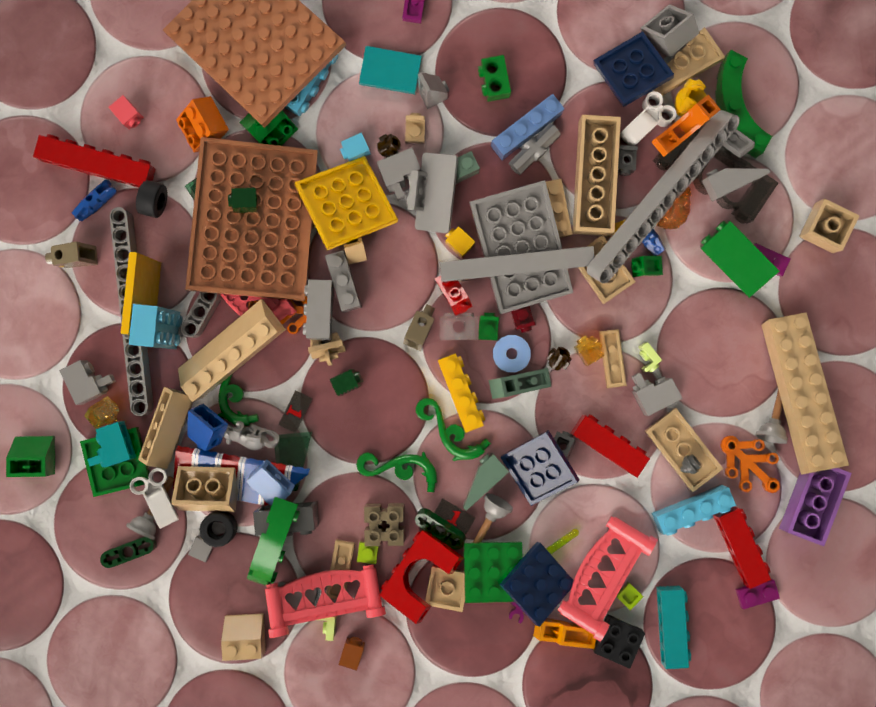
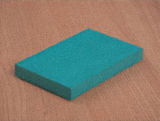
(390, 70)

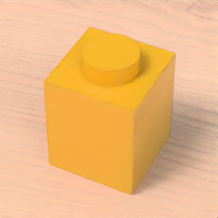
(459, 241)

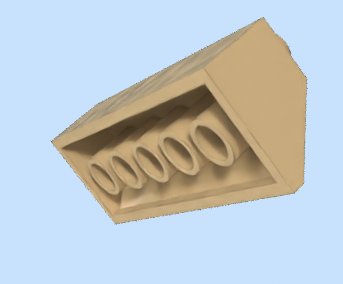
(229, 351)

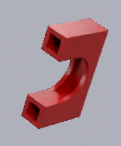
(397, 588)

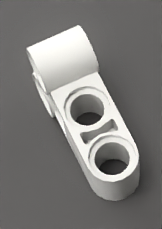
(648, 119)
(157, 498)

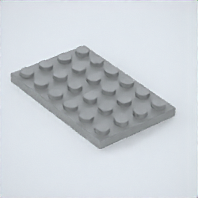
(516, 224)

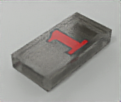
(295, 411)
(455, 515)

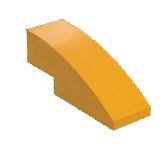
(564, 634)

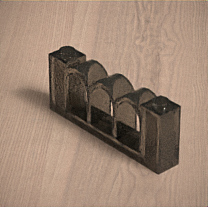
(753, 199)

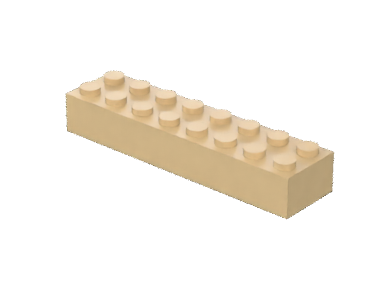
(804, 394)

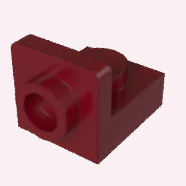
(523, 319)

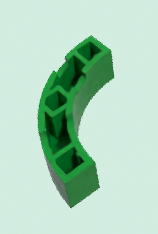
(730, 99)
(270, 545)

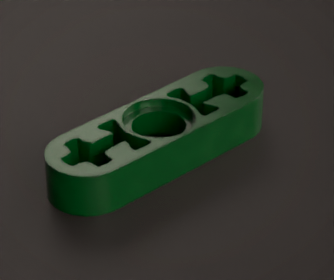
(438, 521)
(122, 557)

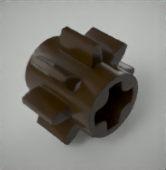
(388, 145)
(559, 358)

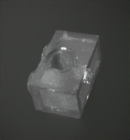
(470, 327)

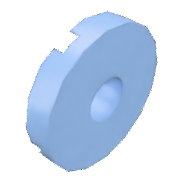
(522, 349)

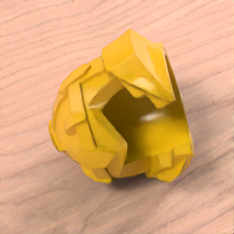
(689, 96)

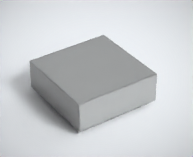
(200, 549)

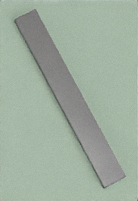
(516, 263)

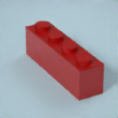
(609, 445)
(742, 547)

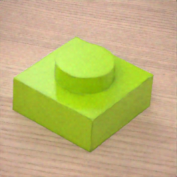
(367, 554)
(629, 596)

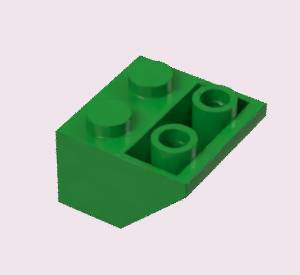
(275, 133)
(31, 457)

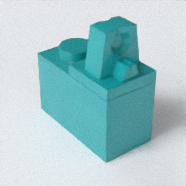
(115, 445)

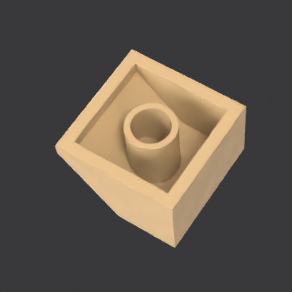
(243, 637)

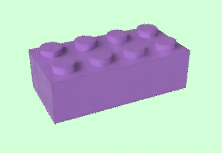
(815, 504)

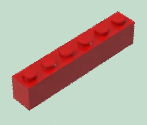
(93, 162)

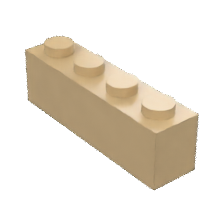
(165, 428)

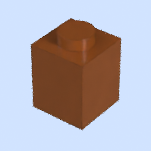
(352, 653)

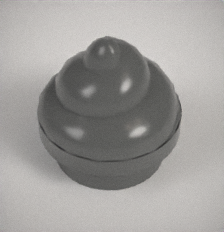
(690, 464)

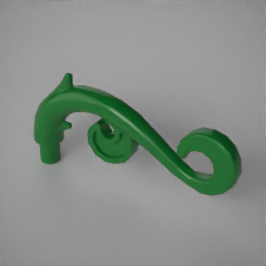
(237, 396)
(460, 454)
(430, 471)

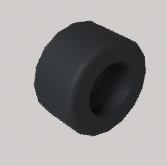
(151, 199)
(206, 529)

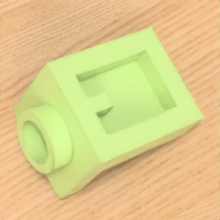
(649, 354)
(329, 627)

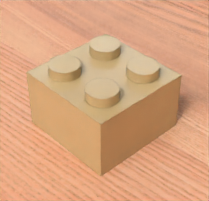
(829, 226)

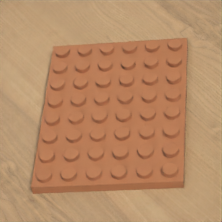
(256, 49)
(250, 251)

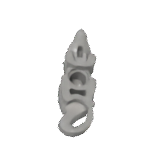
(252, 438)

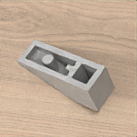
(432, 89)
(730, 179)

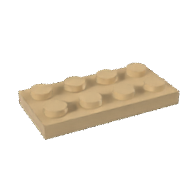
(675, 441)

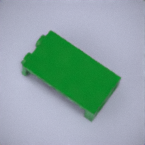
(738, 258)

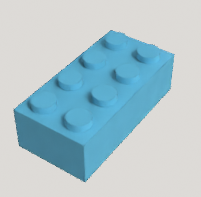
(155, 327)

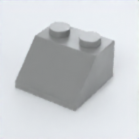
(671, 29)

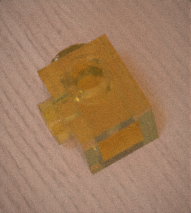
(589, 349)
(102, 413)

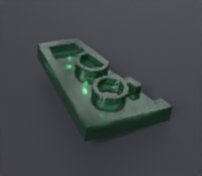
(293, 450)

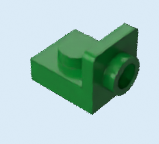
(647, 266)
(488, 327)

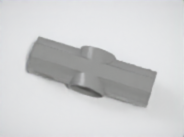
(534, 149)

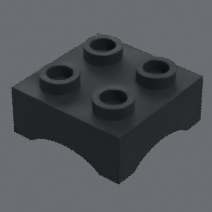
(619, 642)

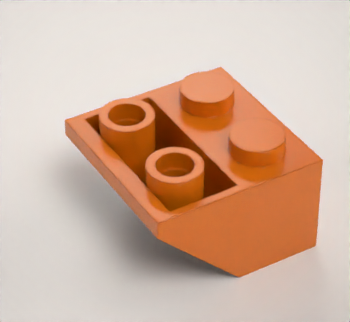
(200, 120)

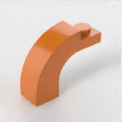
(686, 125)

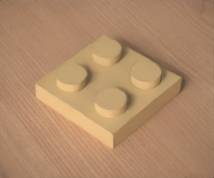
(446, 589)

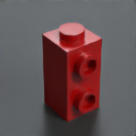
(454, 295)

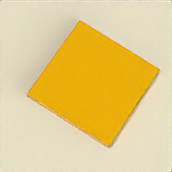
(346, 202)
(141, 286)

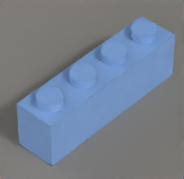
(527, 127)

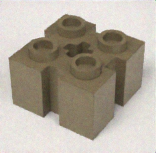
(375, 533)

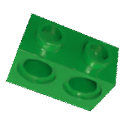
(497, 78)

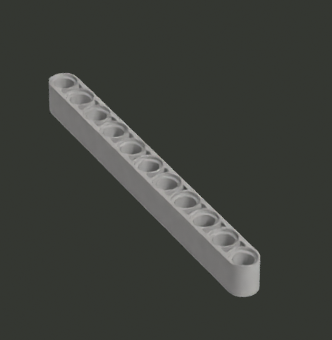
(662, 195)
(131, 359)

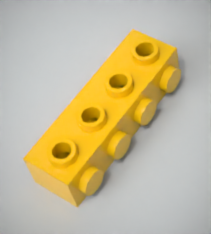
(459, 389)

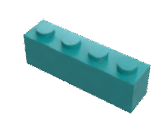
(672, 627)

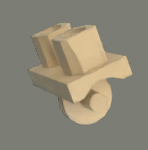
(327, 351)

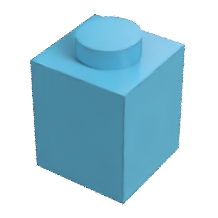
(354, 147)

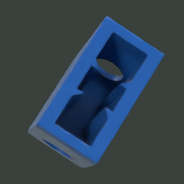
(205, 427)

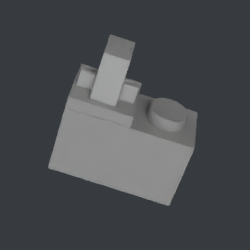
(397, 169)
(83, 383)
(654, 396)

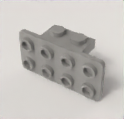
(433, 192)

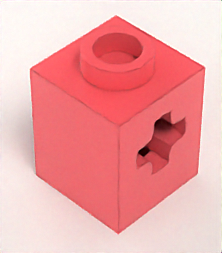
(126, 112)

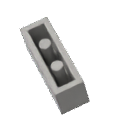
(343, 281)
(318, 310)

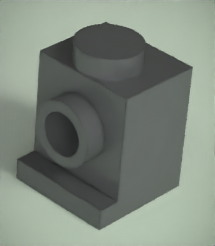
(630, 152)
(565, 438)

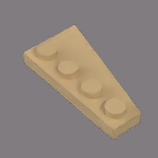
(692, 60)

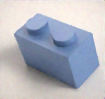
(270, 482)

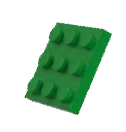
(117, 476)
(486, 567)

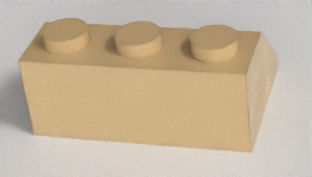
(205, 489)

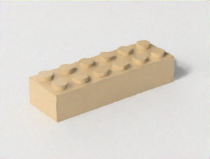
(596, 175)

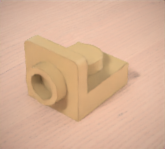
(415, 128)

